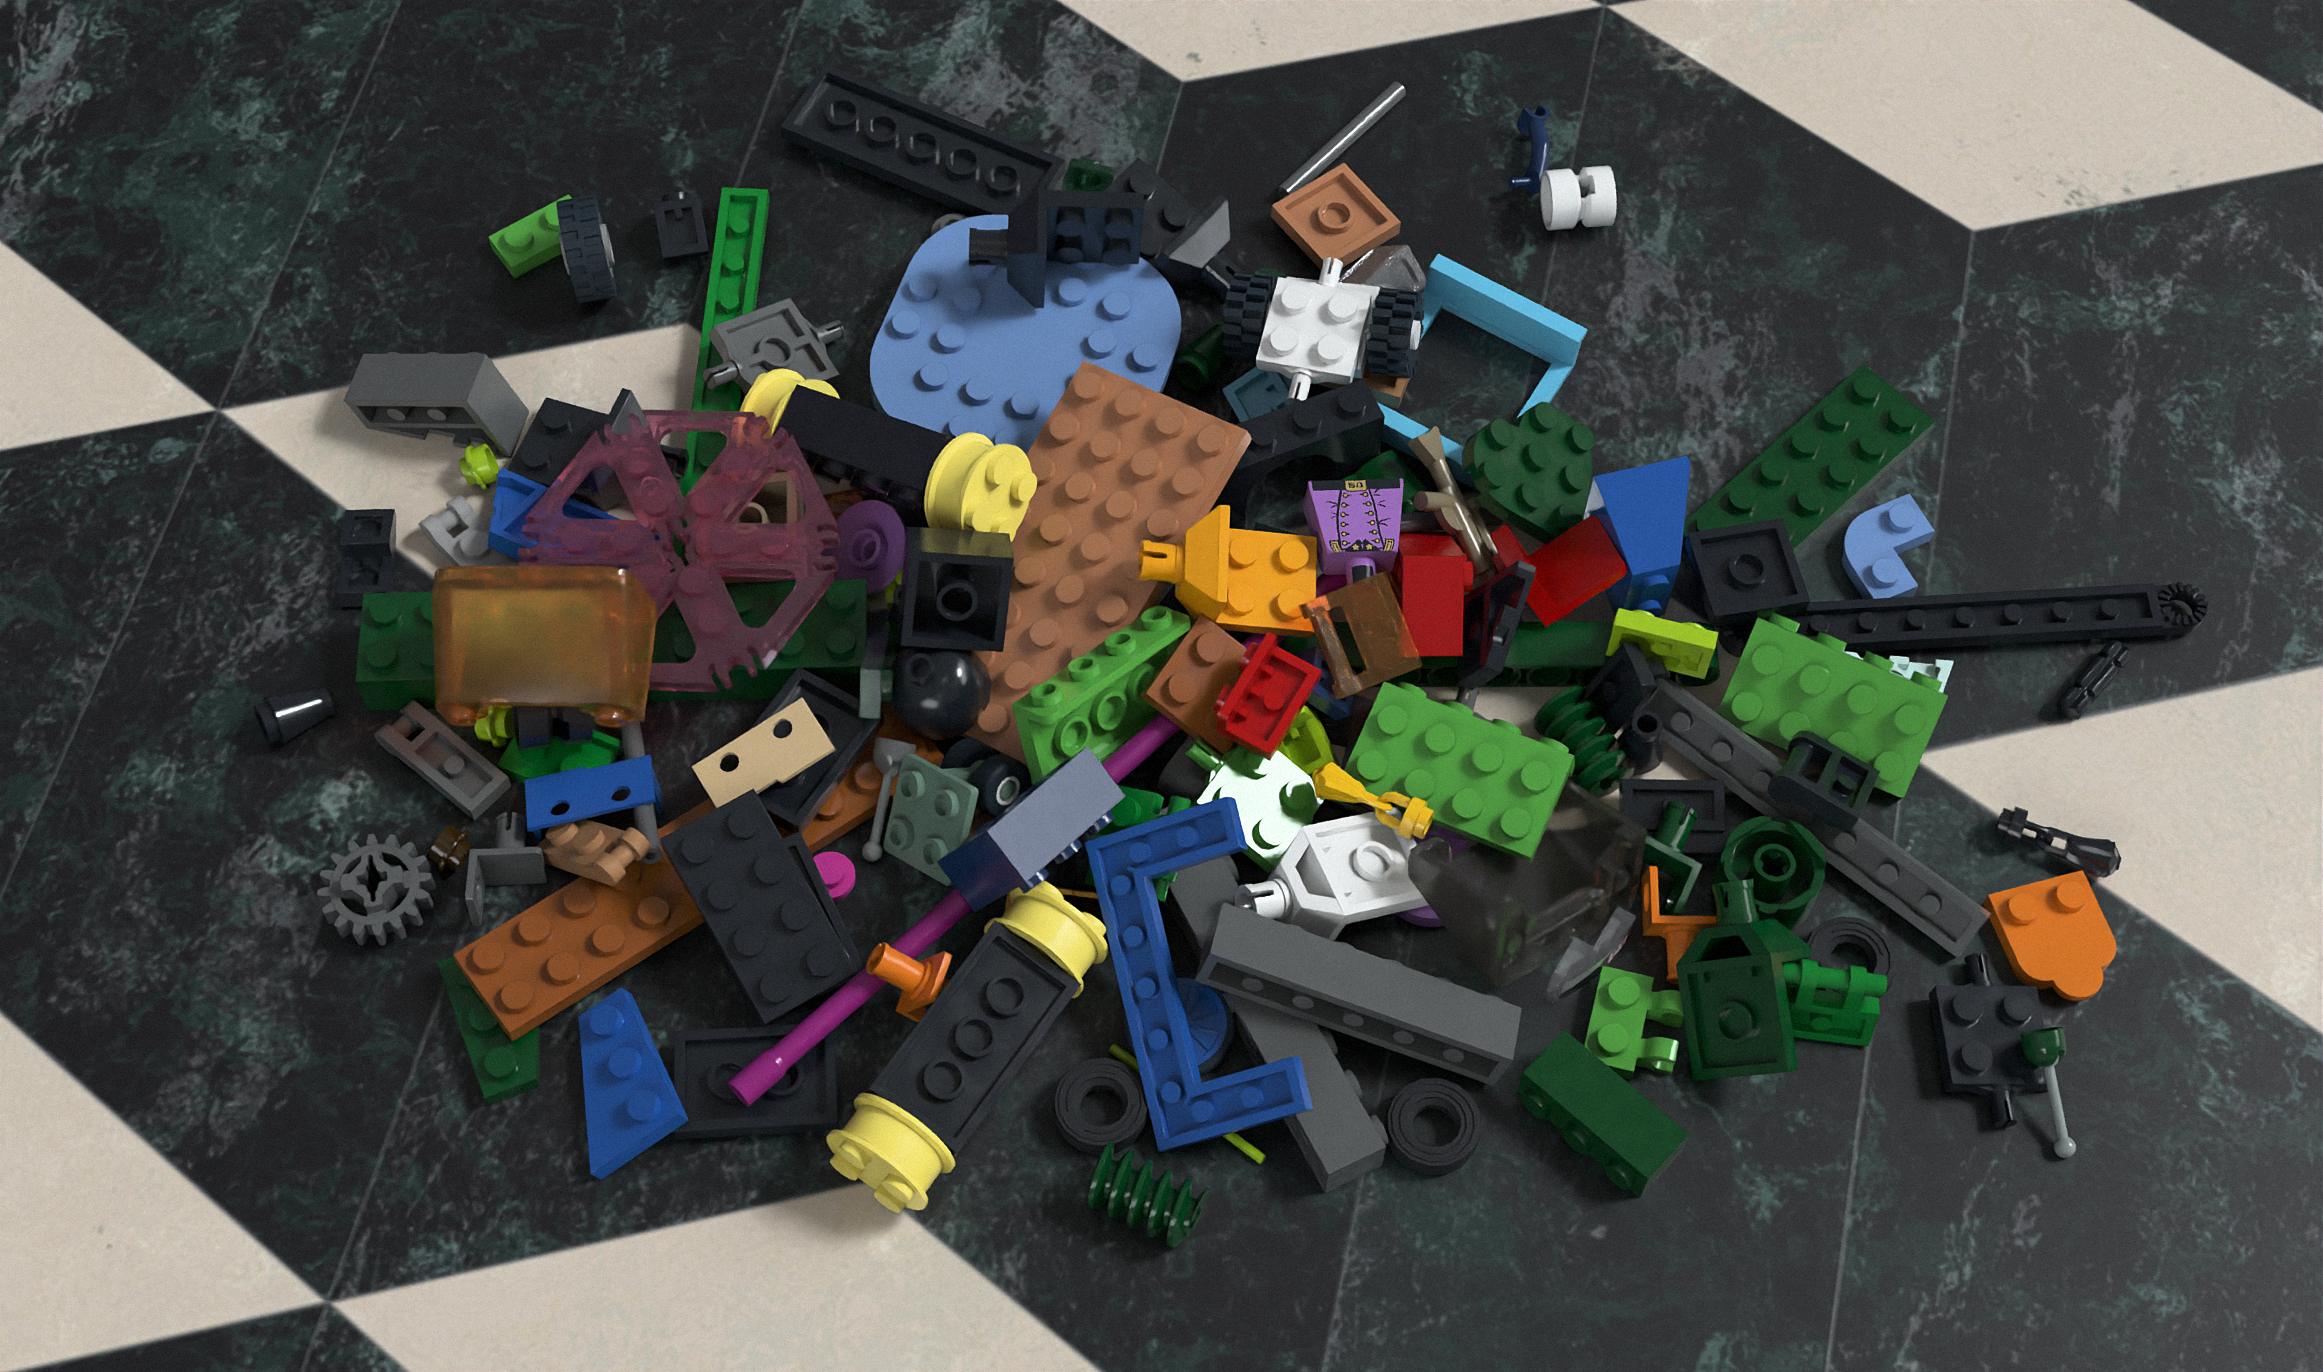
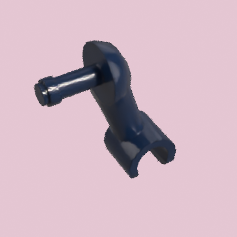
(1534, 127)

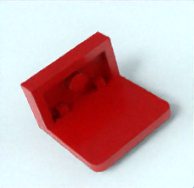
(1567, 568)

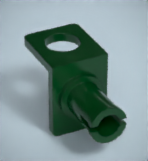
(1667, 855)

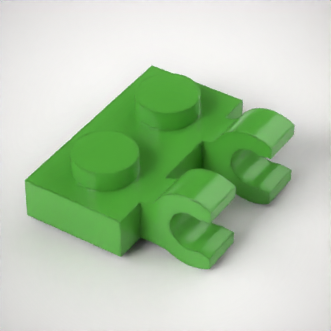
(1618, 1022)

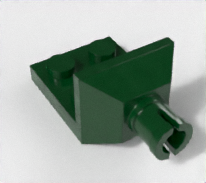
(1737, 990)

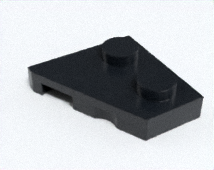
(1491, 622)

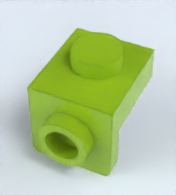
(1308, 743)

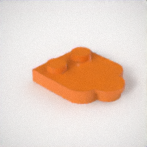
(2054, 934)

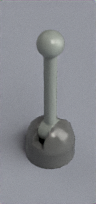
(888, 759)

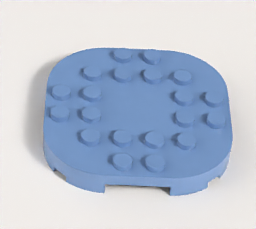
(980, 359)

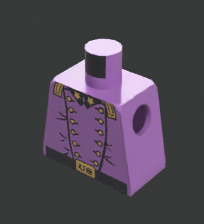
(1355, 525)

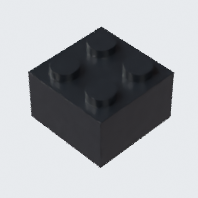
(955, 589)

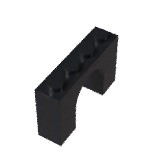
(1335, 427)

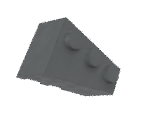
(438, 395)

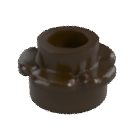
(450, 849)

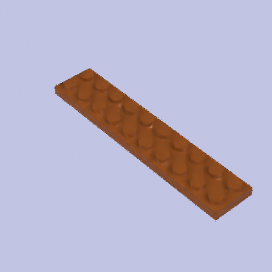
(601, 930)

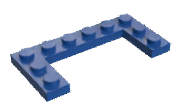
(1177, 1100)

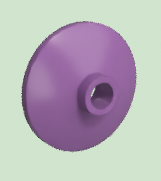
(866, 528)

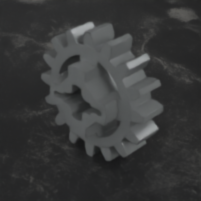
(356, 881)

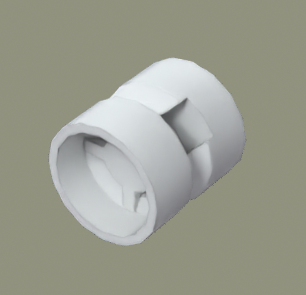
(1577, 198)

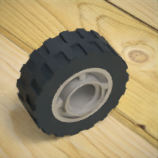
(586, 248)

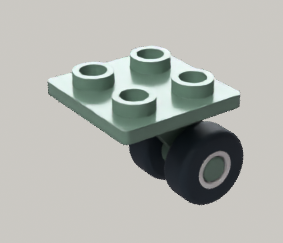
(937, 804)

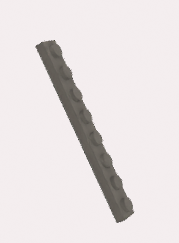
(1861, 855)

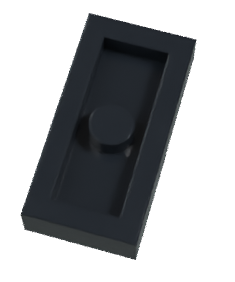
(1623, 685)

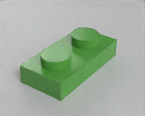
(529, 240)

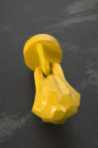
(1335, 784)

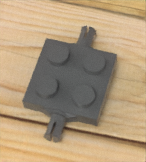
(770, 341)

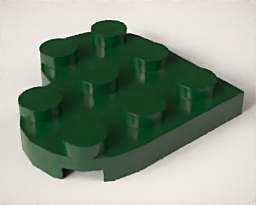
(1533, 470)

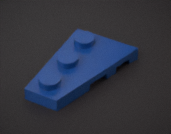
(625, 1085)

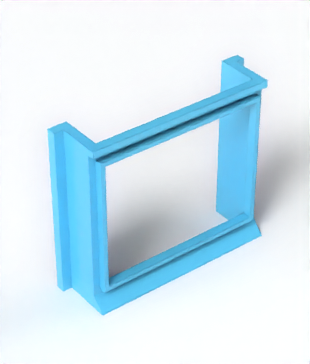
(1504, 315)

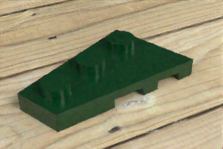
(500, 1065)

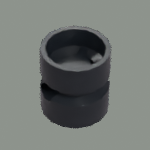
(540, 725)

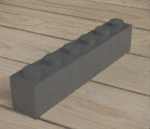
(1359, 994)

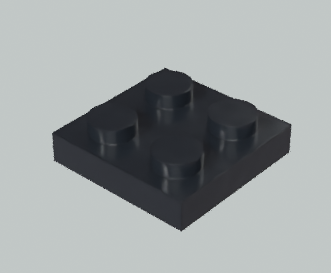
(1747, 572)

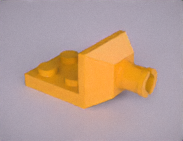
(1237, 575)

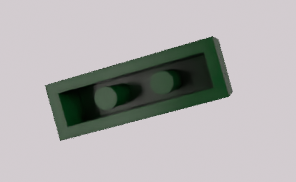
(1601, 1114)

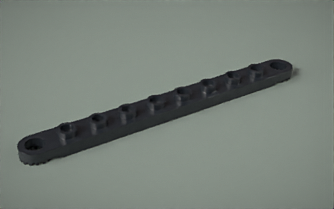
(1995, 617)

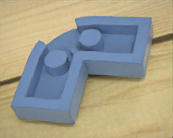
(1874, 545)

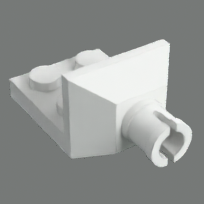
(1337, 876)

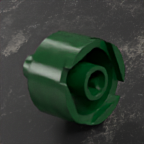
(1782, 862)

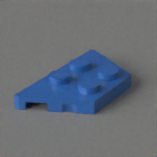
(513, 502)

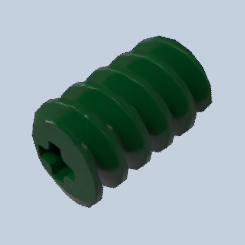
(1567, 723)
(1145, 1197)

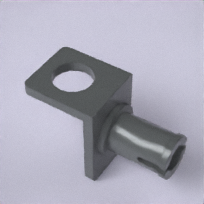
(503, 865)

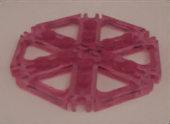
(711, 514)

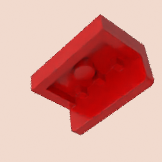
(1265, 697)

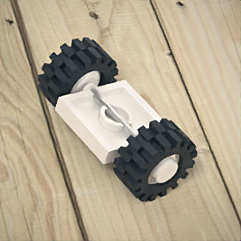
(1390, 334)

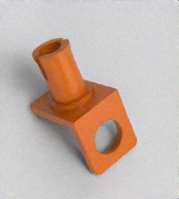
(1677, 930)
(918, 979)

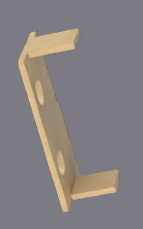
(765, 757)

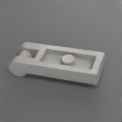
(469, 546)

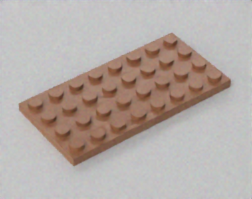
(1108, 473)

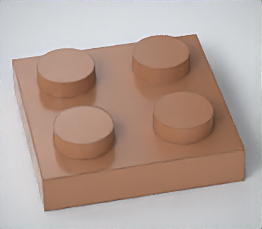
(1335, 217)

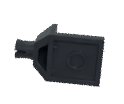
(1061, 229)
(1179, 237)
(564, 429)

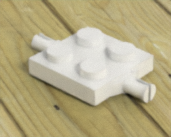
(1314, 331)

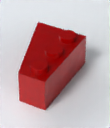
(1430, 590)

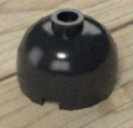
(939, 690)

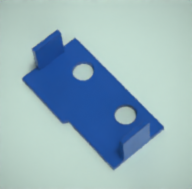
(590, 792)

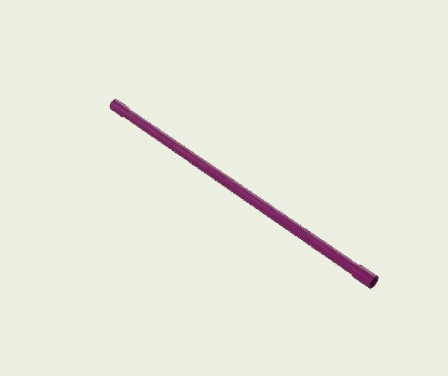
(773, 1063)

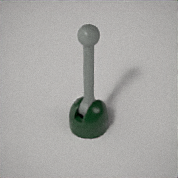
(2045, 1049)

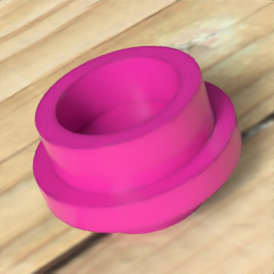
(837, 873)

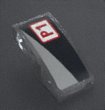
(1584, 962)

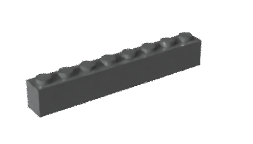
(1337, 1133)

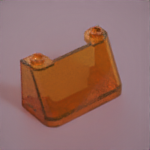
(541, 640)

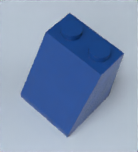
(1645, 521)

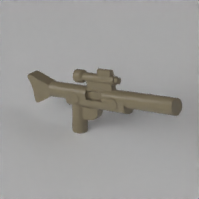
(1452, 511)

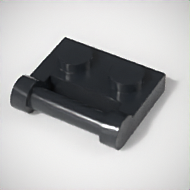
(1840, 788)

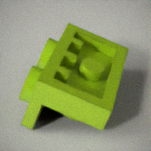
(1682, 646)

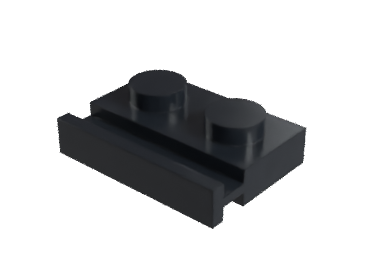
(1646, 802)

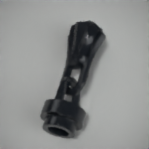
(2093, 855)

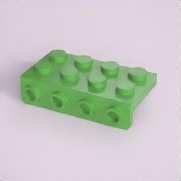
(1816, 687)
(1097, 694)
(1470, 771)

